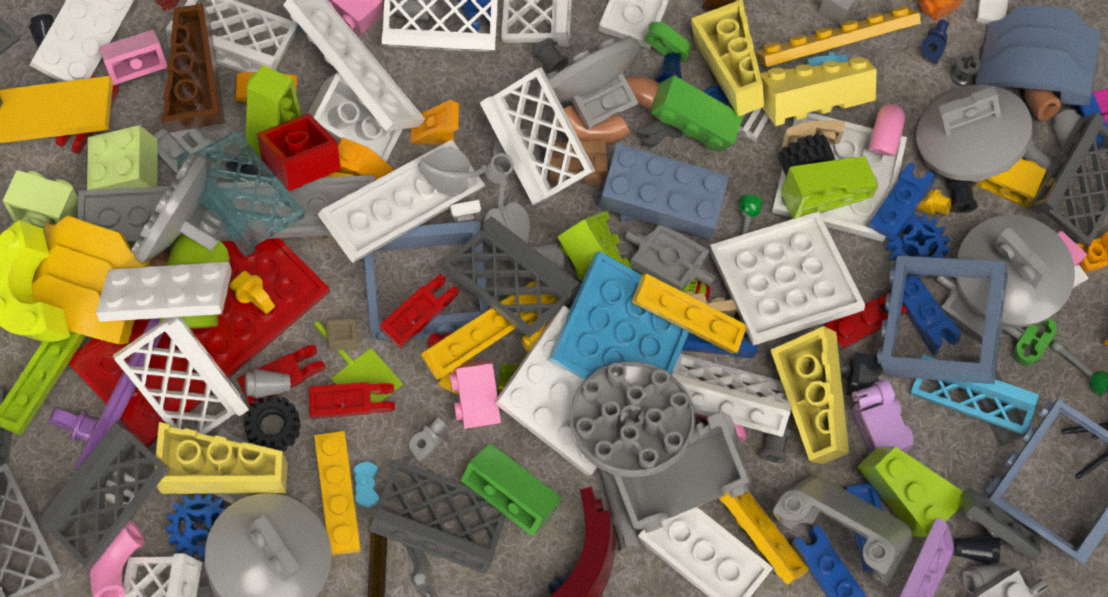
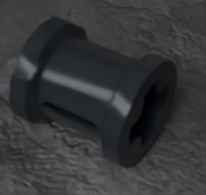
(962, 196)

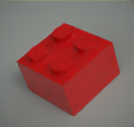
(299, 151)

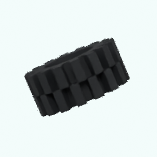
(806, 151)
(272, 407)

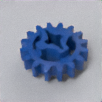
(920, 239)
(191, 535)

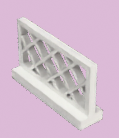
(559, 23)
(440, 39)
(248, 57)
(515, 142)
(198, 358)
(742, 403)
(181, 583)

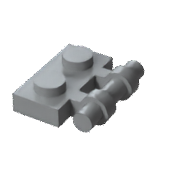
(174, 144)

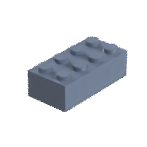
(664, 191)

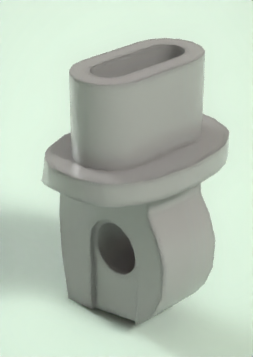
(432, 437)

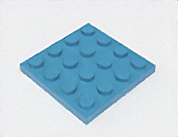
(609, 328)

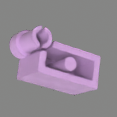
(880, 418)

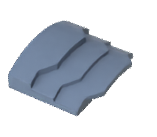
(1042, 52)

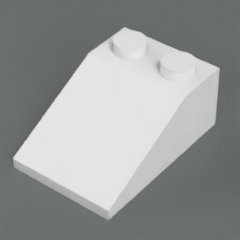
(344, 116)

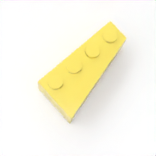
(729, 53)
(817, 88)
(814, 390)
(217, 464)

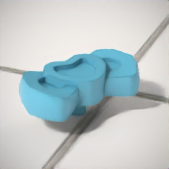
(365, 488)

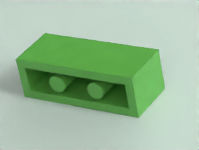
(696, 114)
(511, 489)

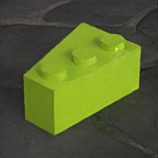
(269, 103)
(828, 185)
(588, 238)
(911, 489)

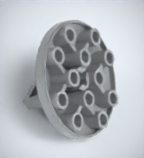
(597, 81)
(974, 132)
(180, 214)
(1036, 263)
(632, 419)
(267, 549)

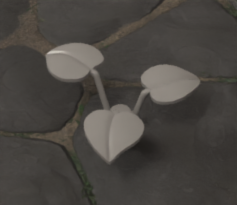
(448, 174)

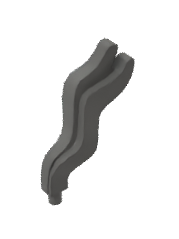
(657, 132)
(420, 570)

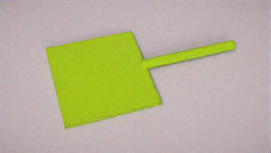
(365, 368)

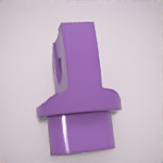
(80, 426)

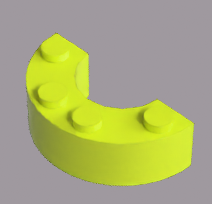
(21, 252)

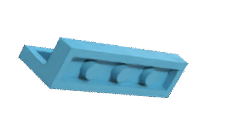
(999, 392)

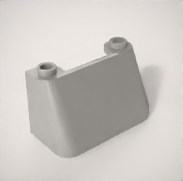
(704, 473)
(886, 535)

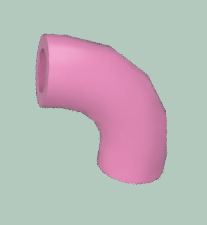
(887, 130)
(107, 572)

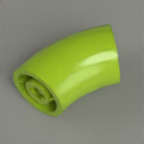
(188, 251)

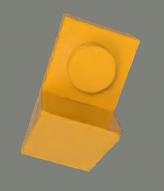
(438, 124)

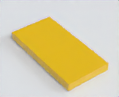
(55, 109)

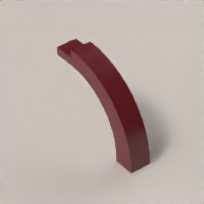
(598, 552)

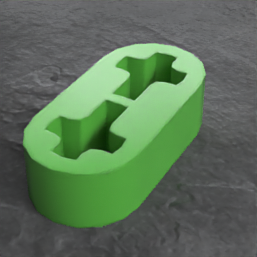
(667, 40)
(1040, 344)

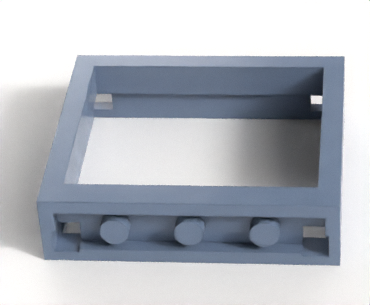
(427, 237)
(939, 369)
(1017, 460)

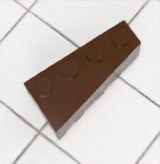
(193, 79)

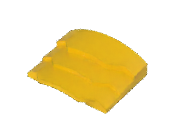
(77, 273)

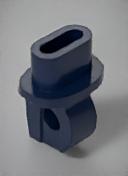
(936, 38)

